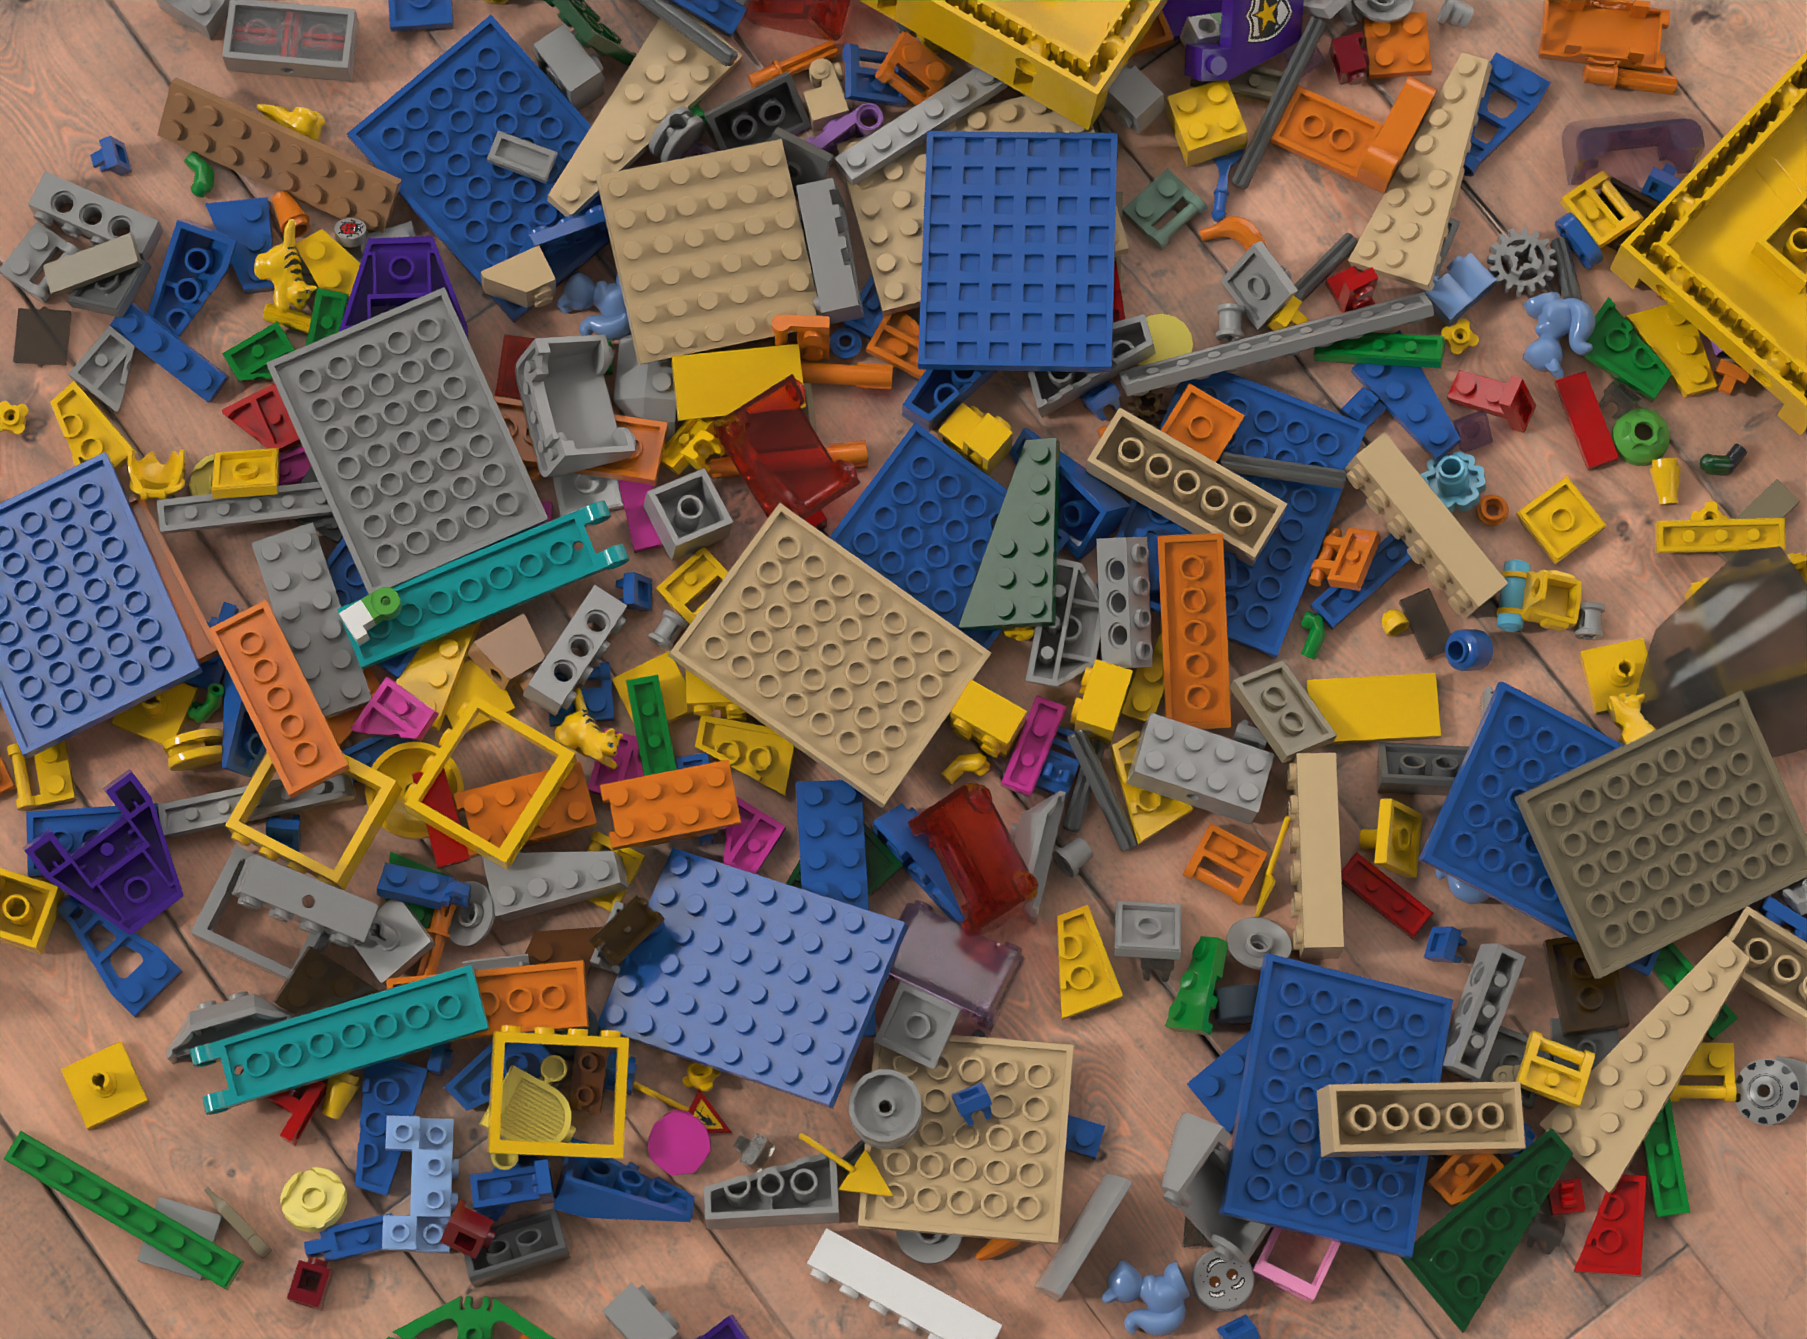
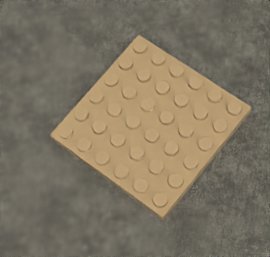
(707, 249)
(985, 1177)

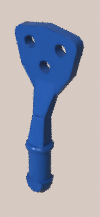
(1224, 165)

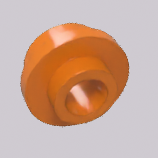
(1496, 502)

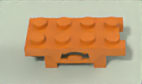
(1604, 33)
(672, 805)
(497, 806)

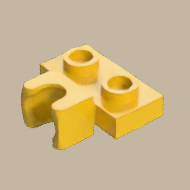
(692, 446)

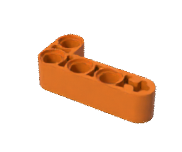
(1396, 135)

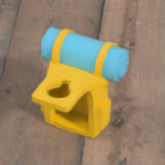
(1538, 597)

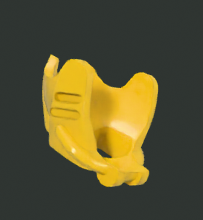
(156, 479)

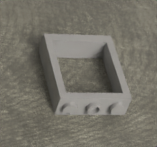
(215, 907)

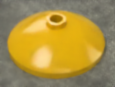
(400, 764)

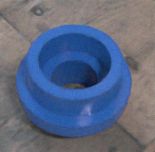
(845, 352)

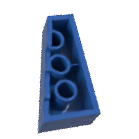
(940, 394)

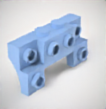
(431, 1184)

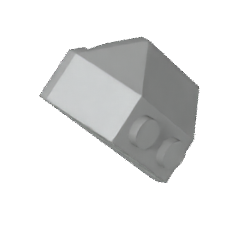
(645, 389)
(1072, 644)
(1035, 842)
(223, 1020)

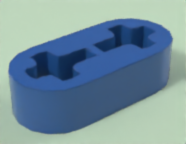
(1579, 240)

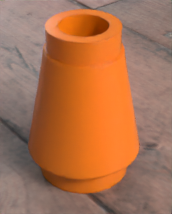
(288, 208)

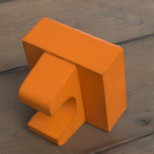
(1731, 374)

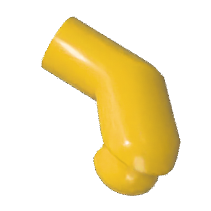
(965, 763)

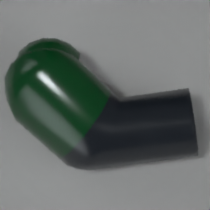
(1723, 464)

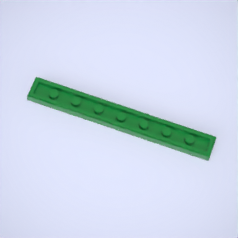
(124, 1210)

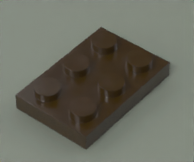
(319, 984)
(1581, 1000)

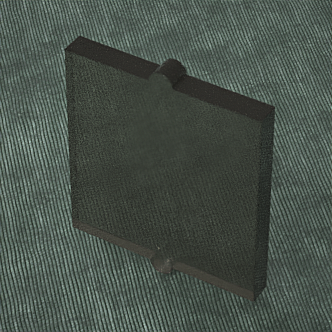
(42, 336)

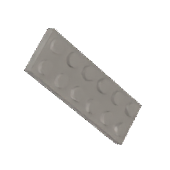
(309, 617)

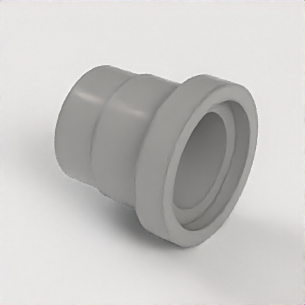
(1455, 13)
(1072, 856)

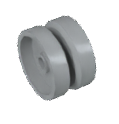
(890, 1128)

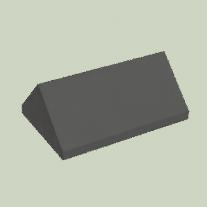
(757, 114)
(1418, 768)
(519, 1248)

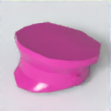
(679, 1143)

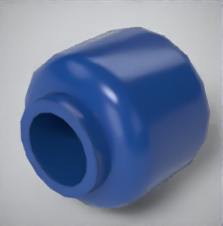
(1469, 650)

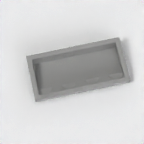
(1082, 1236)

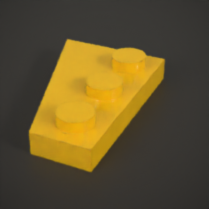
(328, 262)
(1677, 346)
(88, 428)
(749, 748)
(1146, 809)
(1083, 965)

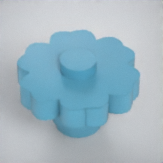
(1456, 480)

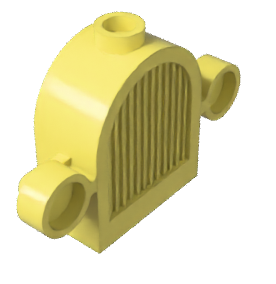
(532, 1109)

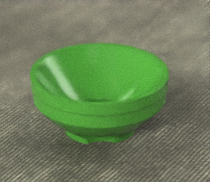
(1638, 451)

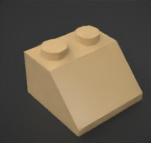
(521, 279)

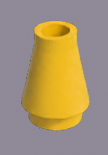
(1666, 480)
(339, 1094)

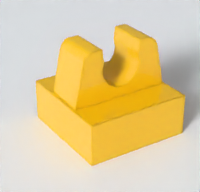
(1288, 316)

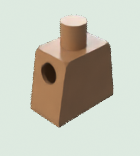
(509, 653)

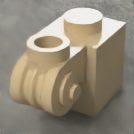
(828, 99)

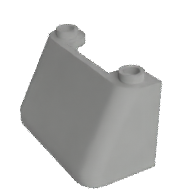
(570, 404)
(1196, 1184)

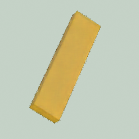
(1719, 535)

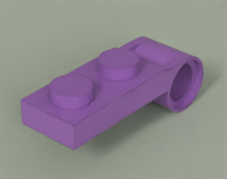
(849, 125)

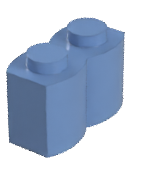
(1460, 288)

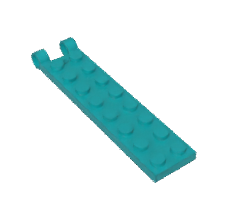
(490, 583)
(344, 1038)

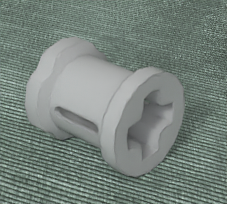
(1230, 322)
(1590, 621)
(668, 630)

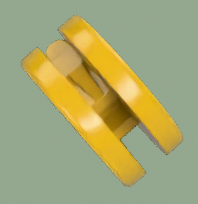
(194, 749)

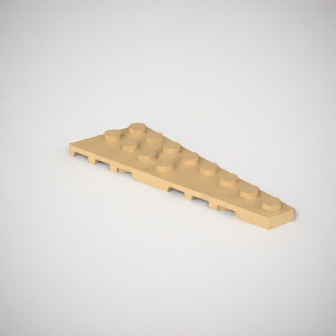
(662, 77)
(1414, 213)
(1644, 1069)

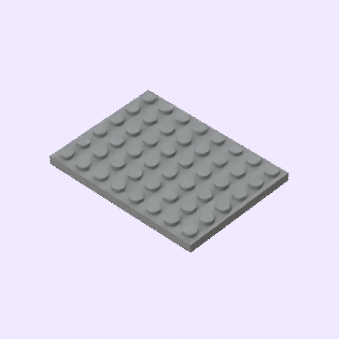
(407, 441)

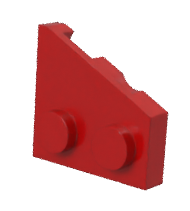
(264, 419)

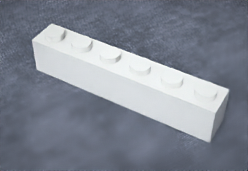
(896, 1291)

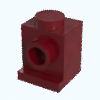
(1349, 58)
(468, 1231)
(300, 1293)

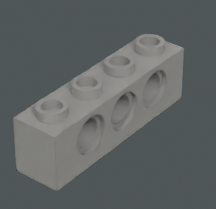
(54, 192)
(1124, 601)
(544, 687)
(1481, 1010)

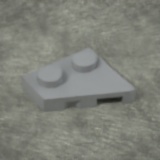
(106, 368)

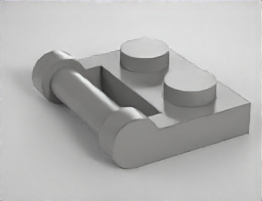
(30, 256)

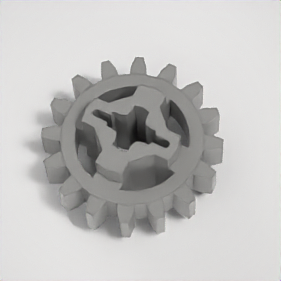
(1533, 268)

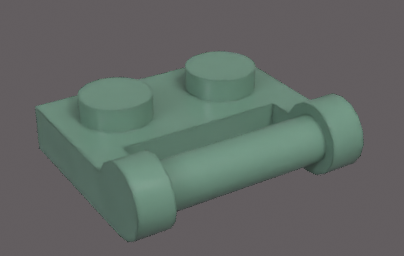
(1157, 202)

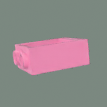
(1288, 1281)

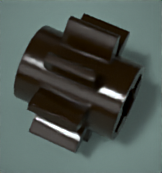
(1148, 400)

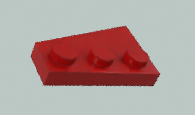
(1617, 1232)

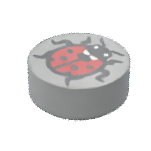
(350, 232)

